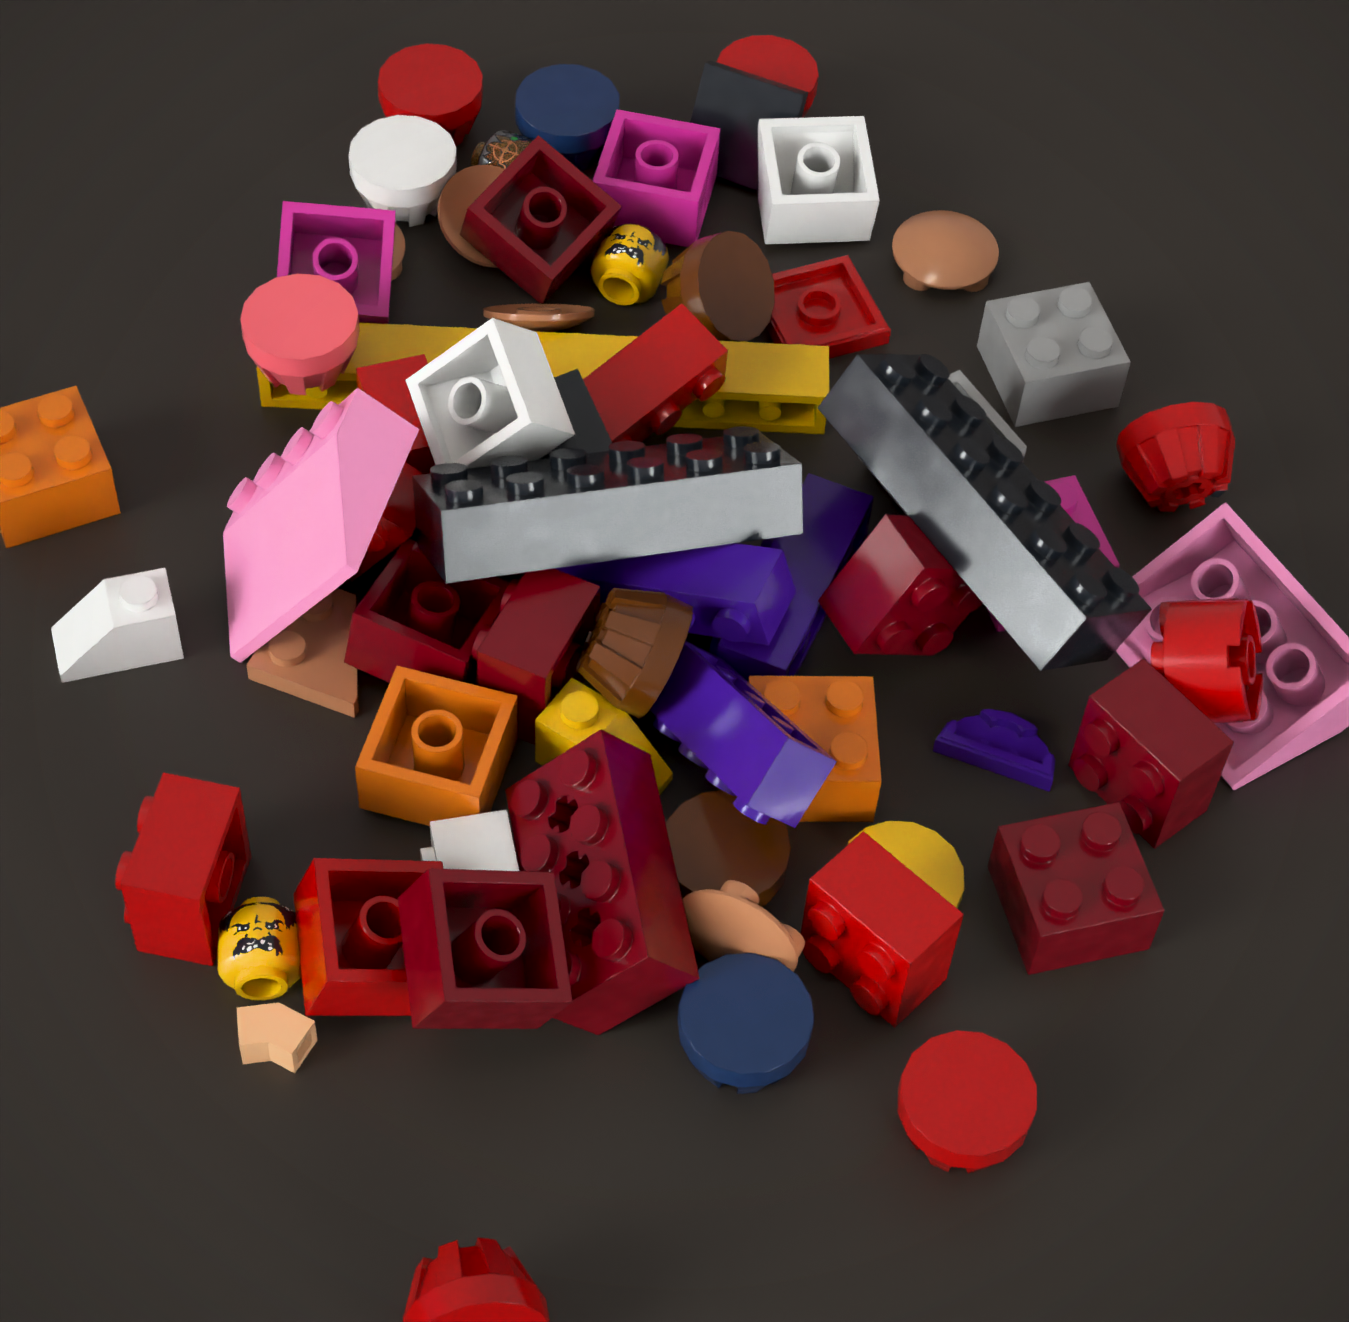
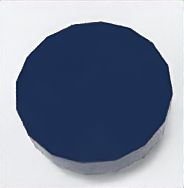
(568, 109)
(745, 1021)

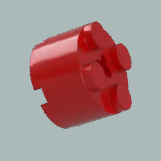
(1212, 656)

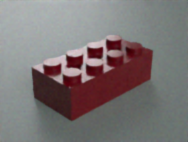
(620, 902)

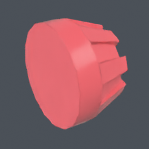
(300, 331)

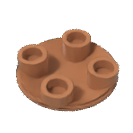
(945, 251)
(735, 924)

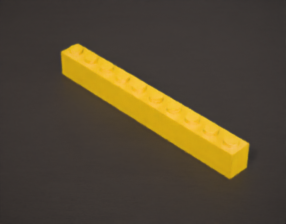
(763, 387)

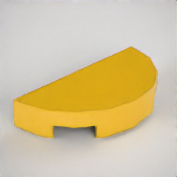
(924, 854)

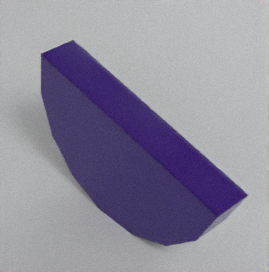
(1001, 745)

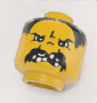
(629, 264)
(259, 949)

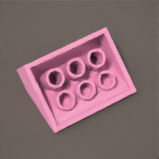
(309, 516)
(1302, 646)

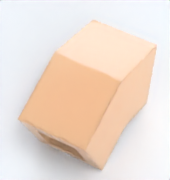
(275, 1035)

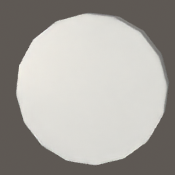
(402, 165)

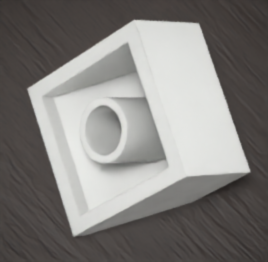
(816, 180)
(490, 398)

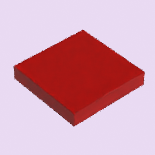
(826, 307)

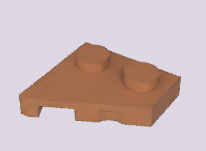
(310, 656)

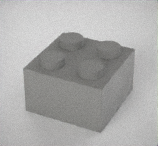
(1052, 354)

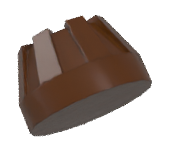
(723, 285)
(634, 647)
(721, 844)

